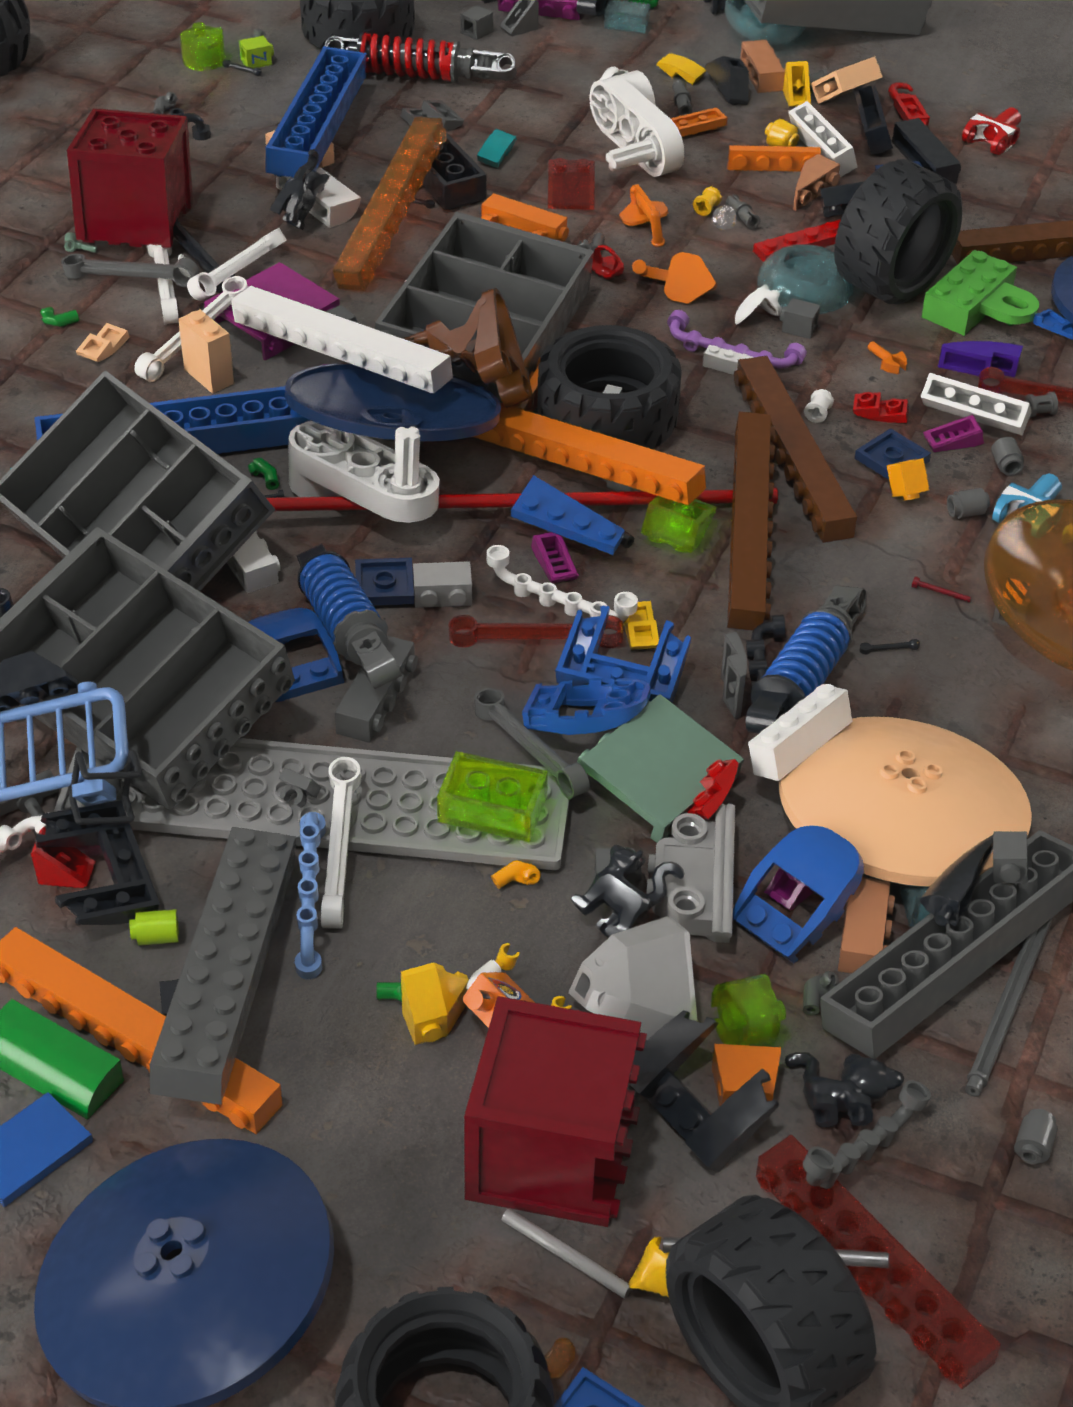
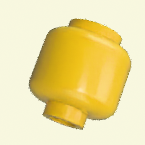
(781, 134)

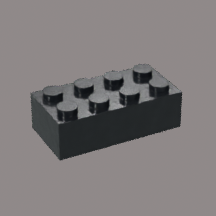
(455, 177)

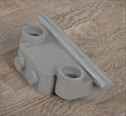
(705, 894)

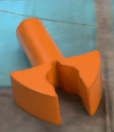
(890, 362)

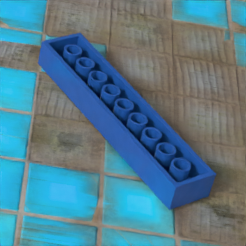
(316, 110)
(225, 420)

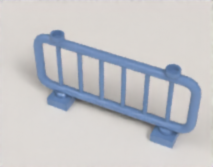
(85, 791)

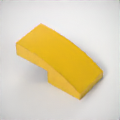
(686, 68)
(642, 628)

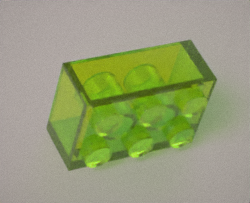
(492, 796)

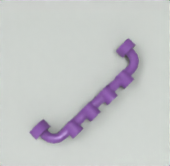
(679, 320)

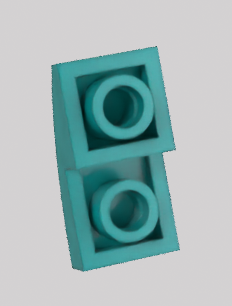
(496, 147)

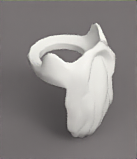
(759, 297)

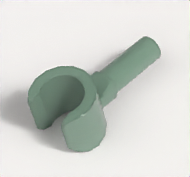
(70, 247)

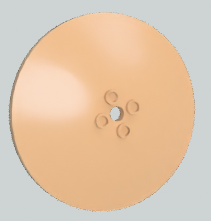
(900, 824)

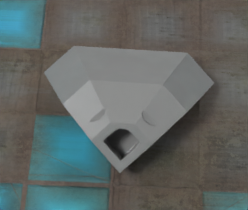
(640, 976)

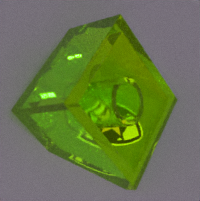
(677, 523)

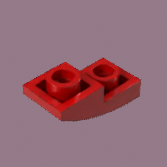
(872, 407)
(717, 786)

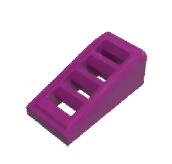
(967, 434)
(549, 541)

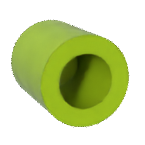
(155, 927)

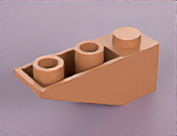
(816, 174)

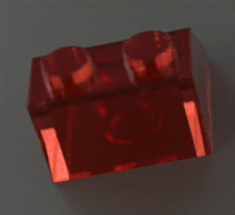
(571, 184)

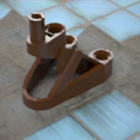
(493, 352)

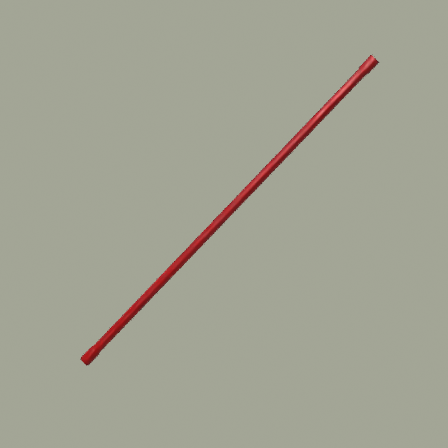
(498, 500)

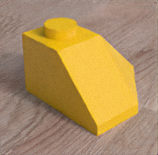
(431, 1001)

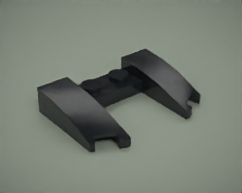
(132, 884)
(710, 1136)

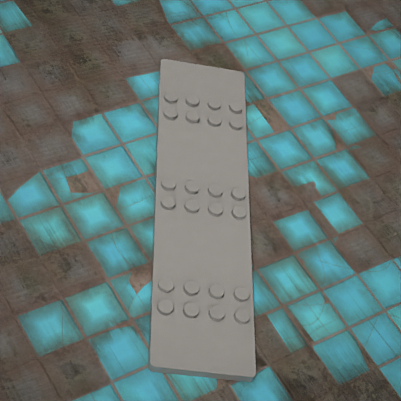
(389, 812)

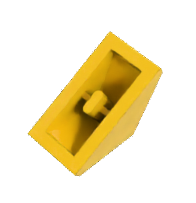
(796, 83)

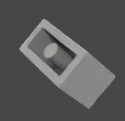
(442, 584)

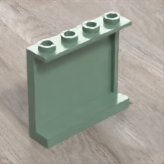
(656, 763)

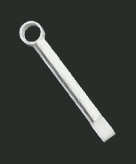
(233, 265)
(166, 287)
(171, 347)
(333, 899)

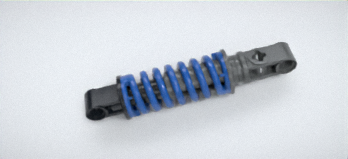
(347, 613)
(806, 657)

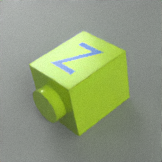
(256, 52)

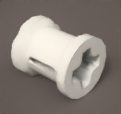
(816, 410)

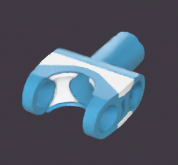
(1016, 496)

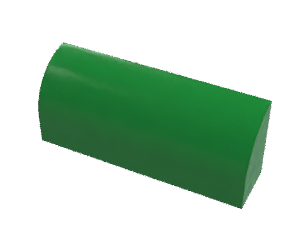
(56, 1060)

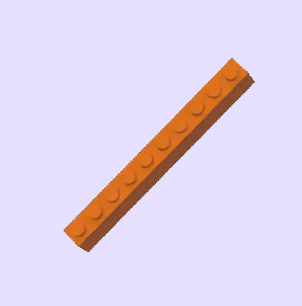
(598, 455)
(121, 1021)

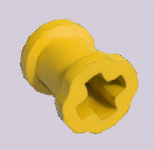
(709, 198)

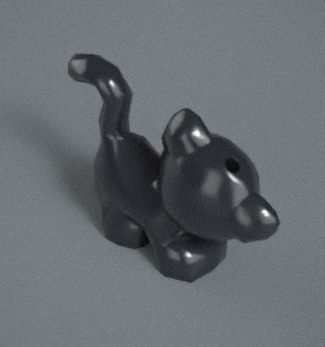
(861, 1085)

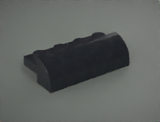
(836, 198)

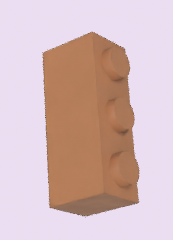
(763, 66)
(865, 924)

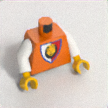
(490, 982)

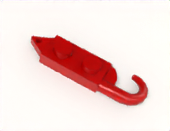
(907, 104)

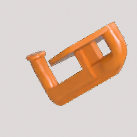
(644, 210)
(684, 281)

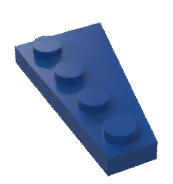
(558, 513)

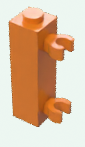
(524, 217)

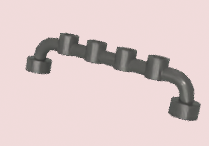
(825, 1168)

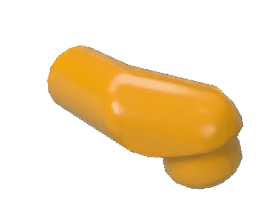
(518, 872)

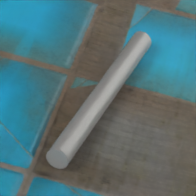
(566, 1253)

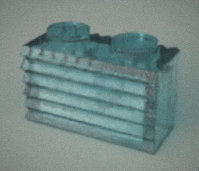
(627, 16)

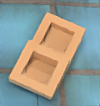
(104, 344)

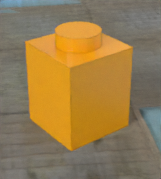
(908, 478)

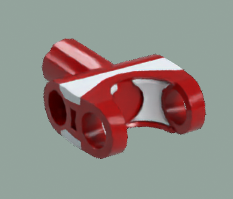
(998, 131)

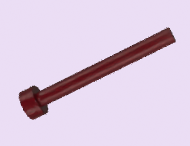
(916, 582)

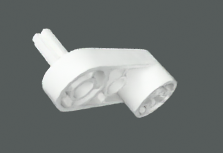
(628, 116)
(364, 471)

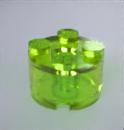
(202, 47)
(748, 1011)

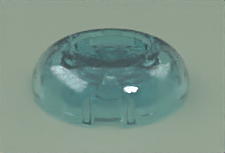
(746, 23)
(807, 275)

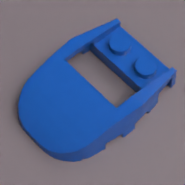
(295, 624)
(613, 705)
(818, 861)

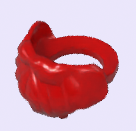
(607, 266)

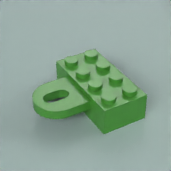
(977, 289)

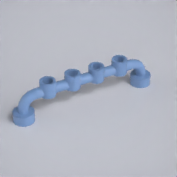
(308, 961)

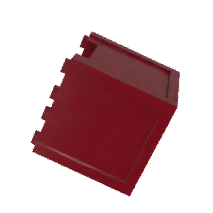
(130, 177)
(552, 1111)

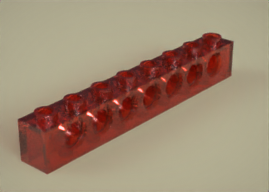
(975, 1346)

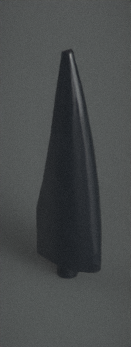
(953, 889)

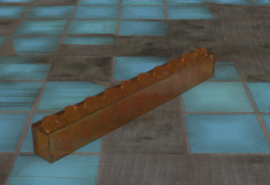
(389, 204)

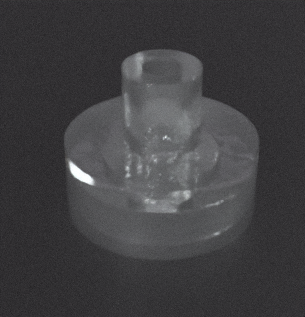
(724, 217)

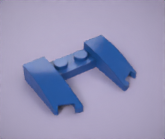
(581, 662)

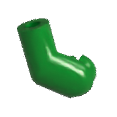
(58, 319)
(270, 474)
(389, 991)

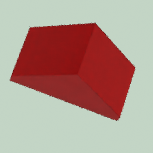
(61, 866)

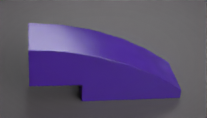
(975, 356)

